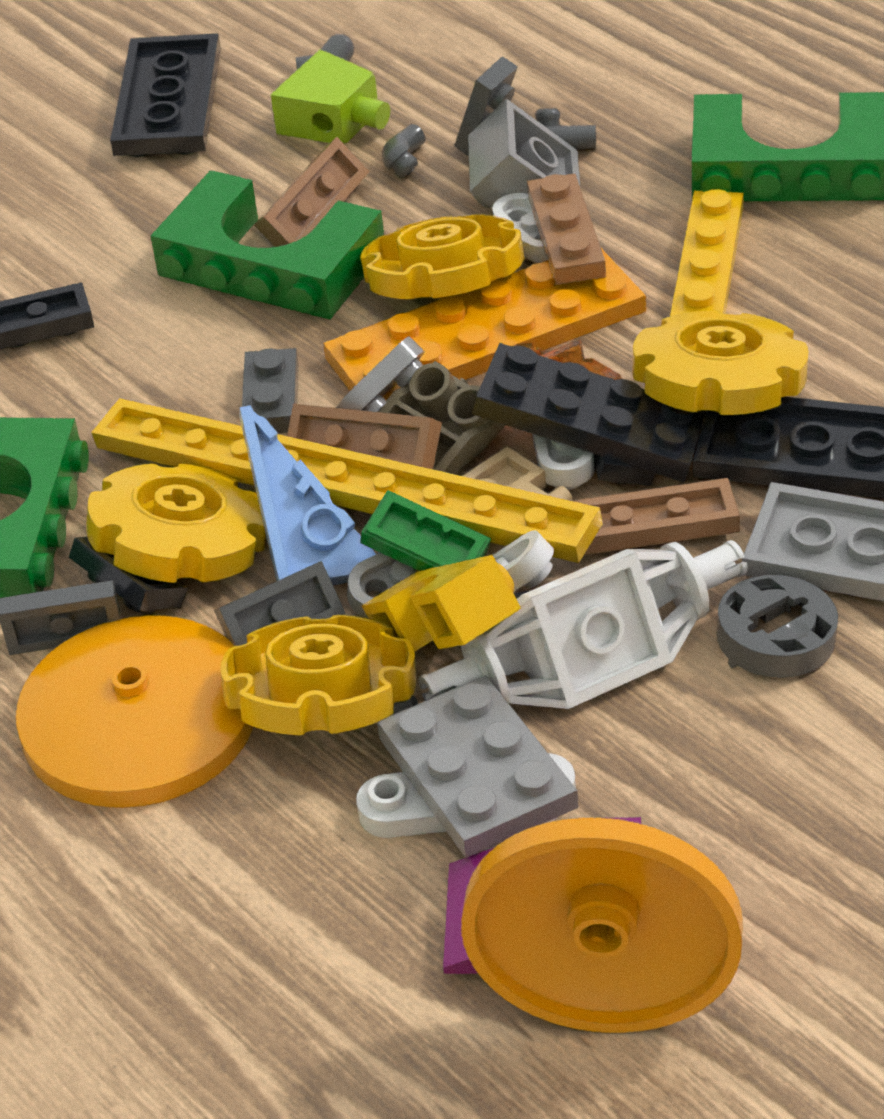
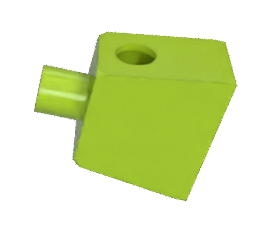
(328, 101)

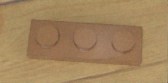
(312, 194)
(566, 229)
(372, 433)
(664, 515)

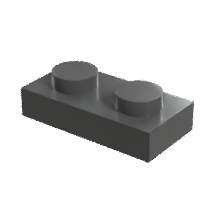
(486, 96)
(271, 385)
(294, 596)
(53, 616)

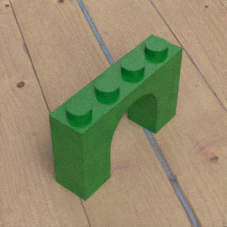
(838, 169)
(306, 276)
(42, 466)

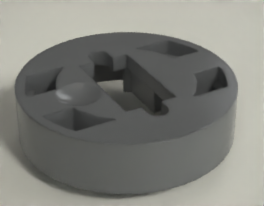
(790, 649)

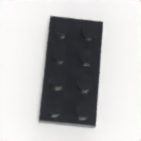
(166, 95)
(587, 411)
(797, 444)

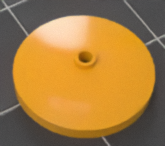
(130, 713)
(602, 925)

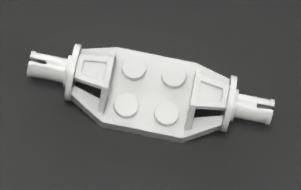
(594, 627)

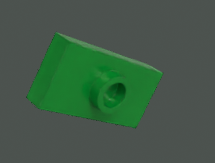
(420, 535)

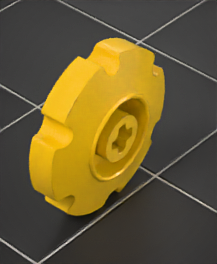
(442, 256)
(720, 362)
(175, 523)
(318, 674)

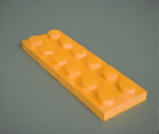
(469, 326)

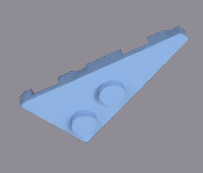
(297, 508)

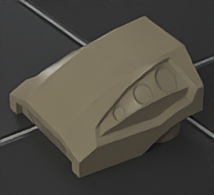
(451, 401)

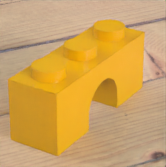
(447, 603)

